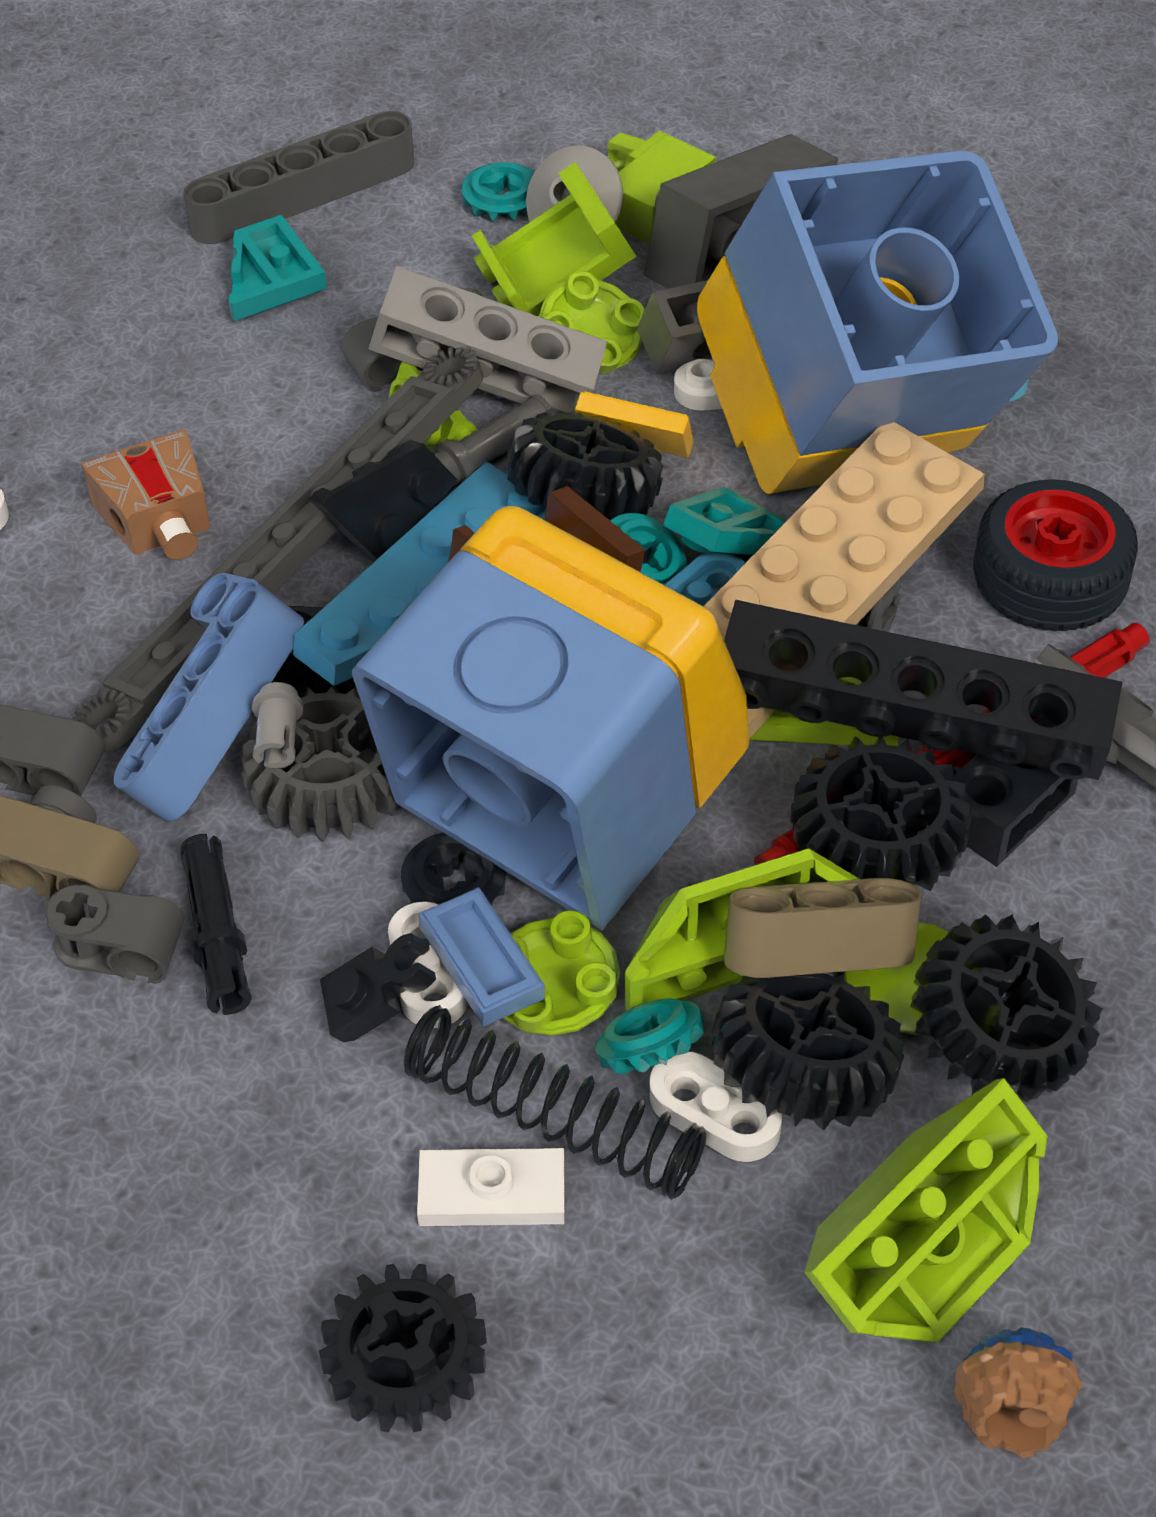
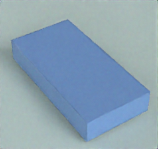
(481, 956)

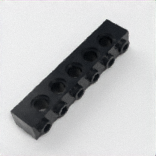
(948, 675)

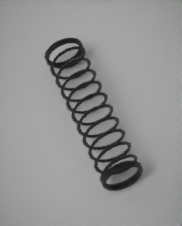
(691, 1139)

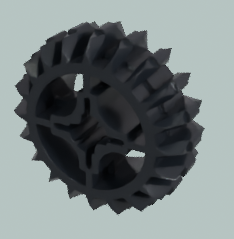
(591, 456)
(885, 803)
(970, 1015)
(808, 1047)

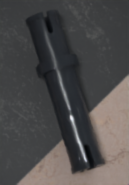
(218, 940)

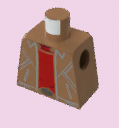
(151, 495)

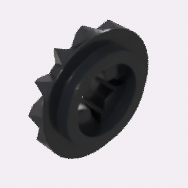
(440, 857)

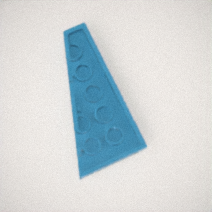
(376, 598)

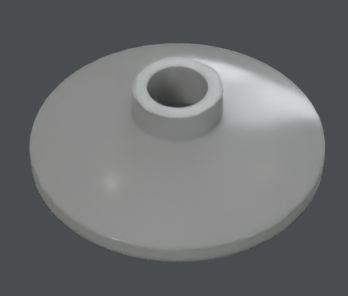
(547, 186)

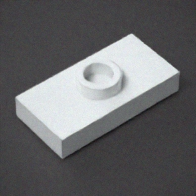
(491, 1187)

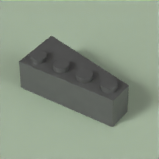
(707, 206)

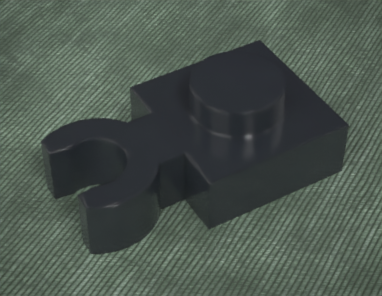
(368, 986)

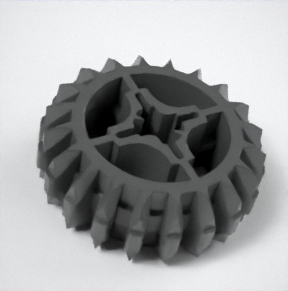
(329, 778)

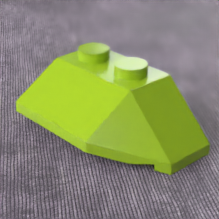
(687, 936)
(933, 1221)

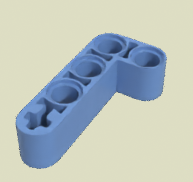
(210, 696)

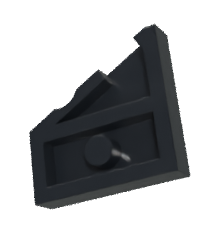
(386, 497)

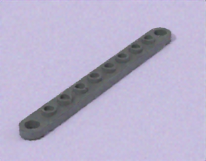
(281, 541)

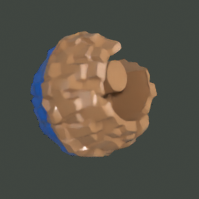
(1017, 1390)

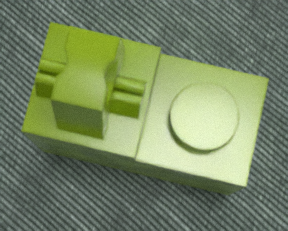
(643, 169)

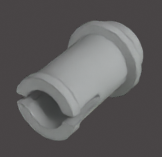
(277, 713)

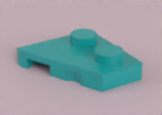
(271, 268)
(722, 522)

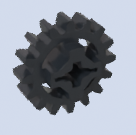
(385, 1374)

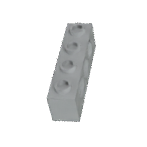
(515, 348)

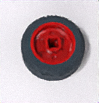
(1055, 555)

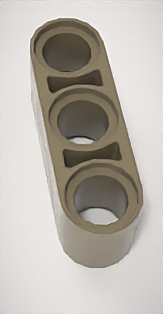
(60, 851)
(822, 927)

